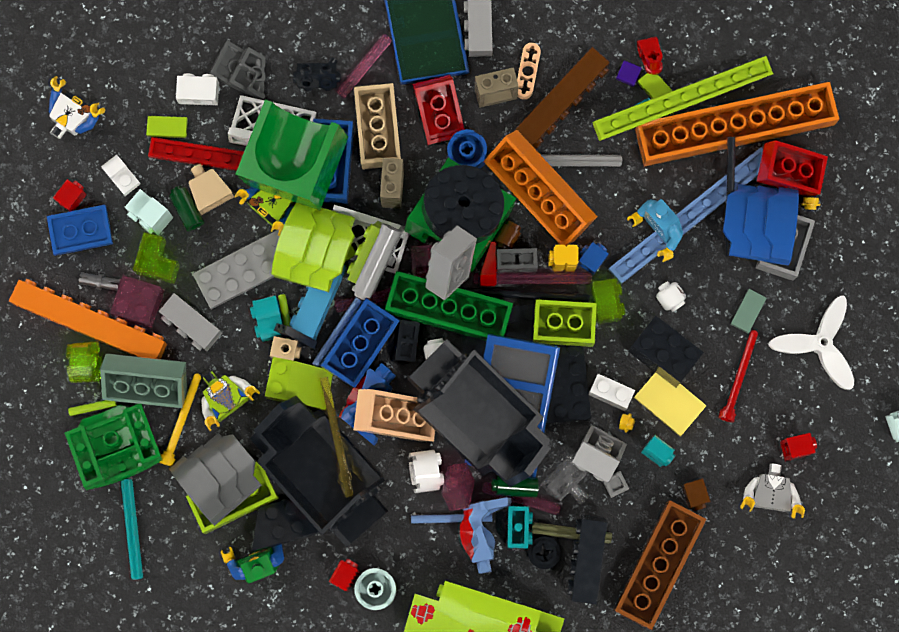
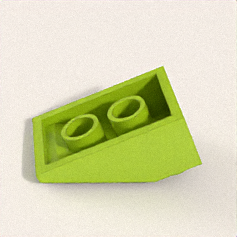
(297, 379)

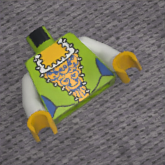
(224, 397)

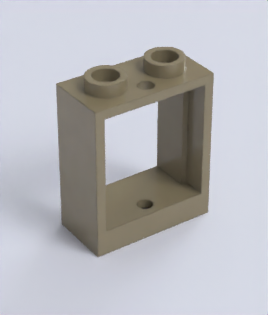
(495, 91)
(392, 183)

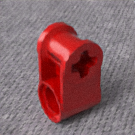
(651, 55)

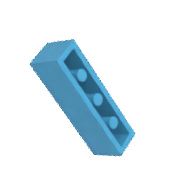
(315, 308)

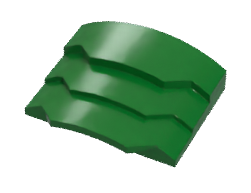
(113, 446)

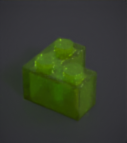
(150, 260)

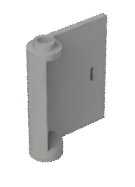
(378, 261)

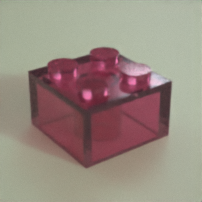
(137, 301)

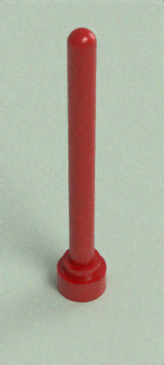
(728, 412)

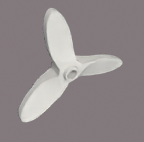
(829, 355)

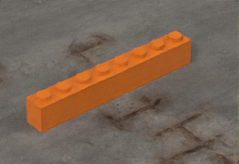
(87, 322)

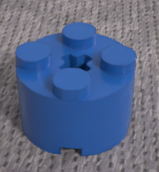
(467, 140)

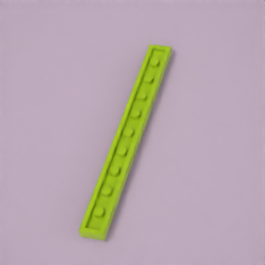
(682, 98)

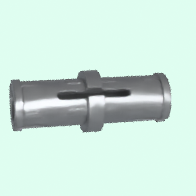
(99, 281)

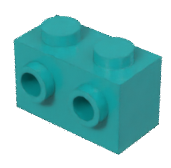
(518, 527)

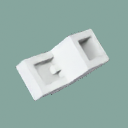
(120, 175)

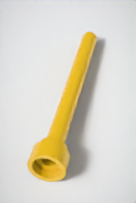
(168, 455)

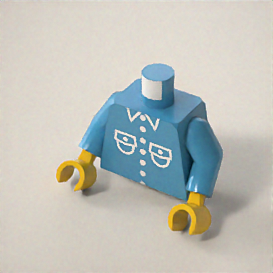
(663, 222)

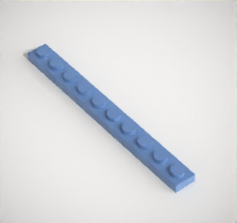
(688, 217)

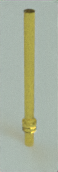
(344, 475)

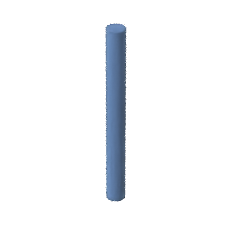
(337, 331)
(450, 518)

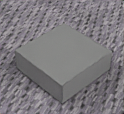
(616, 485)

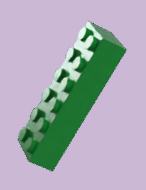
(460, 313)

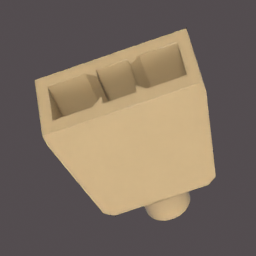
(208, 189)

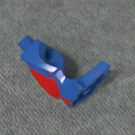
(373, 380)

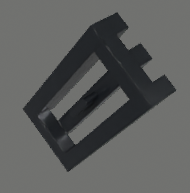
(292, 334)

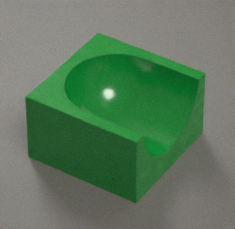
(292, 156)

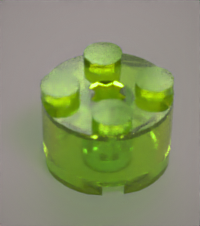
(84, 362)

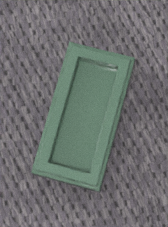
(748, 311)

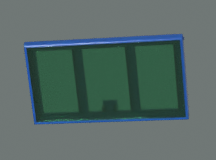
(426, 39)

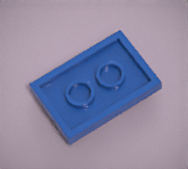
(79, 230)

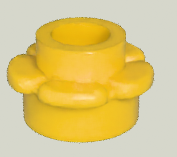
(810, 203)
(626, 422)

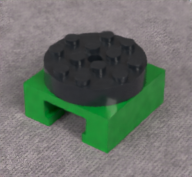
(440, 208)

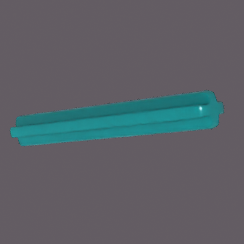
(131, 529)

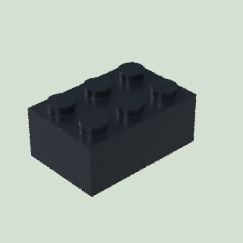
(665, 351)

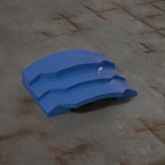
(762, 223)

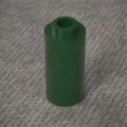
(186, 208)
(525, 488)

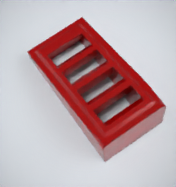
(488, 273)

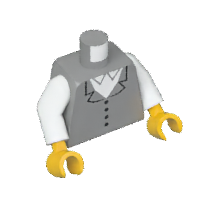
(773, 493)

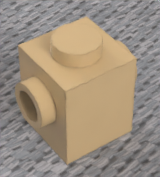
(280, 344)

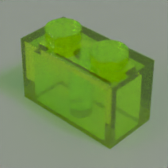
(607, 297)

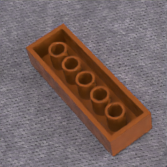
(659, 565)

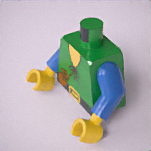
(254, 565)

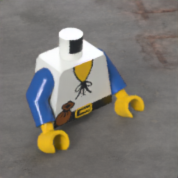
(70, 112)

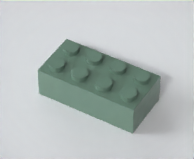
(143, 380)

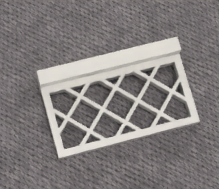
(242, 136)
(365, 221)

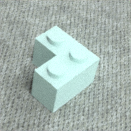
(149, 212)

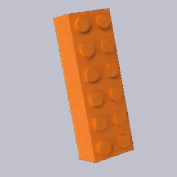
(540, 188)

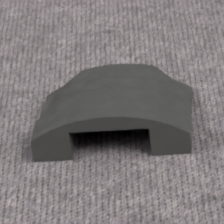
(217, 476)

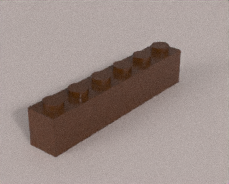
(563, 97)

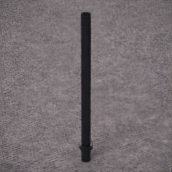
(530, 294)

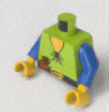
(269, 206)

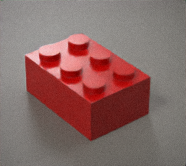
(792, 168)

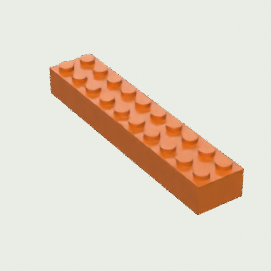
(745, 120)

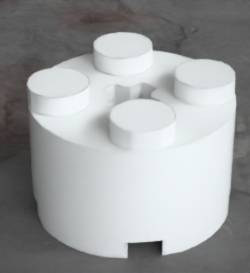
(425, 471)

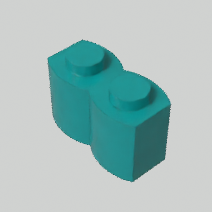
(267, 315)
(659, 451)

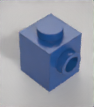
(592, 257)

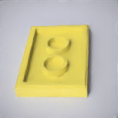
(671, 405)

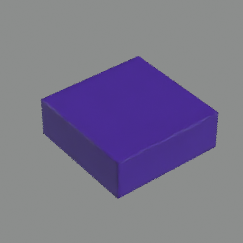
(628, 73)

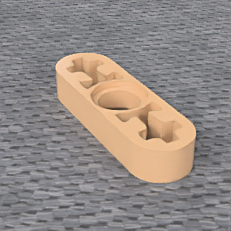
(525, 55)

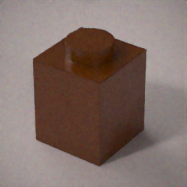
(696, 494)

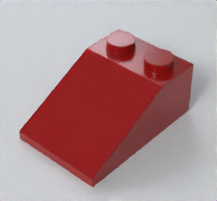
(438, 108)

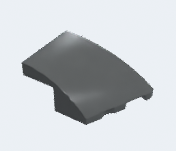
(240, 69)

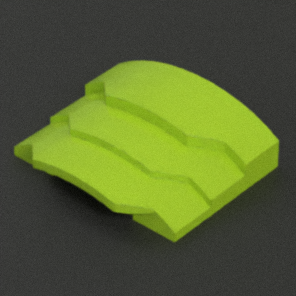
(313, 247)

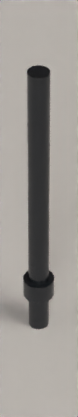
(730, 177)

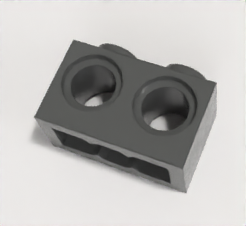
(517, 260)

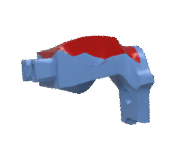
(475, 538)

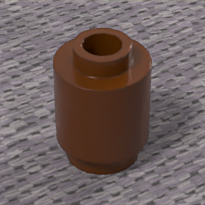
(508, 235)

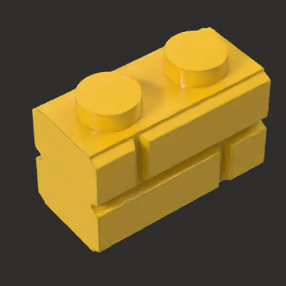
(563, 258)

